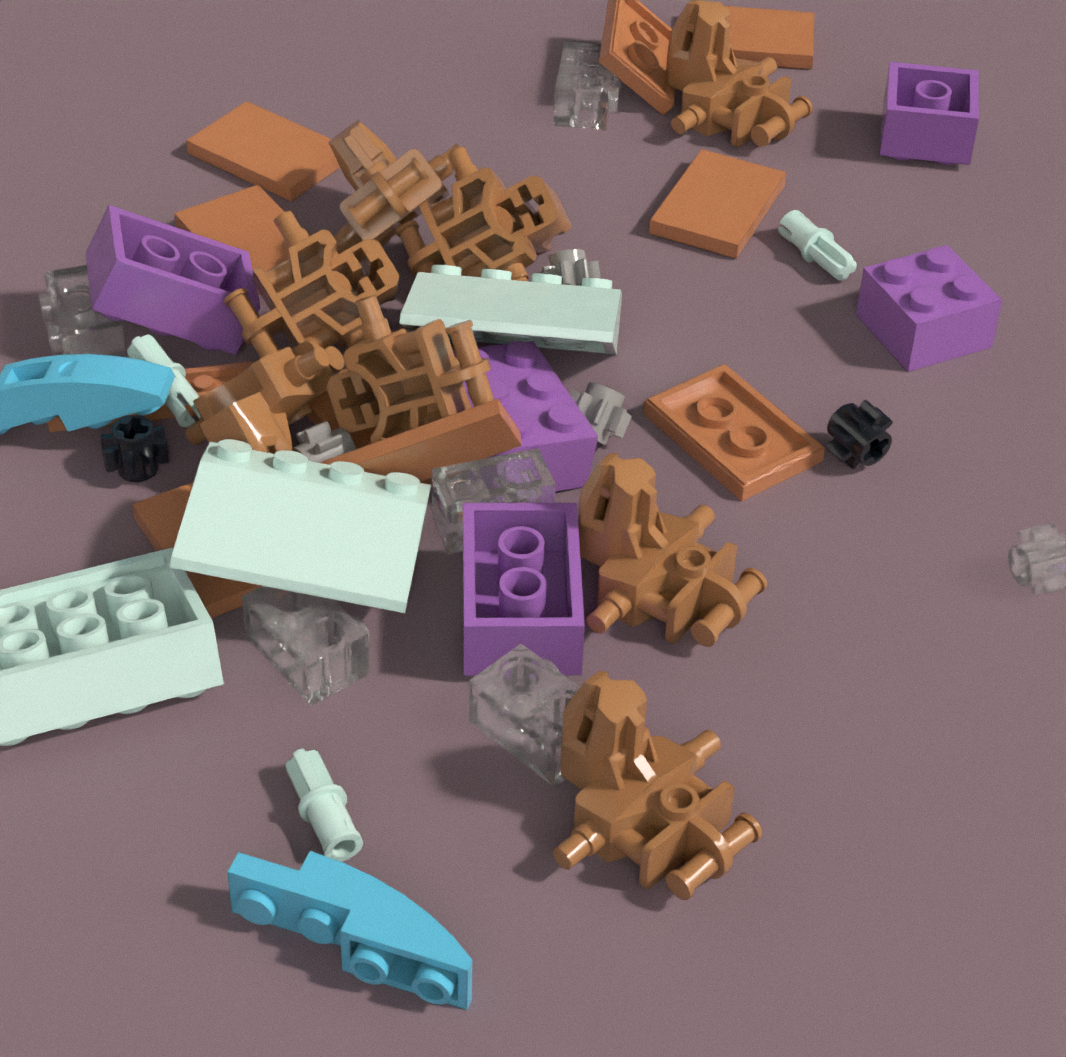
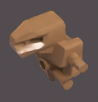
(726, 90)
(384, 187)
(486, 223)
(314, 290)
(406, 377)
(266, 398)
(654, 558)
(644, 792)

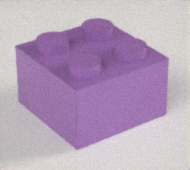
(930, 113)
(928, 307)

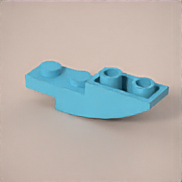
(80, 390)
(378, 928)

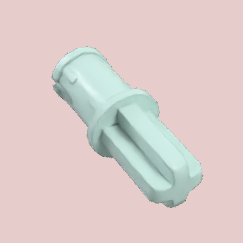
(817, 245)
(181, 391)
(323, 805)

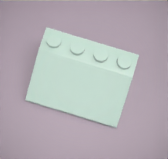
(514, 310)
(303, 525)
(101, 645)

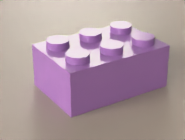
(167, 279)
(541, 411)
(522, 584)

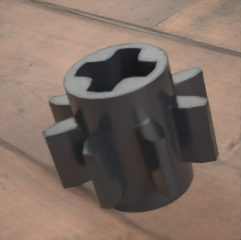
(859, 434)
(135, 448)

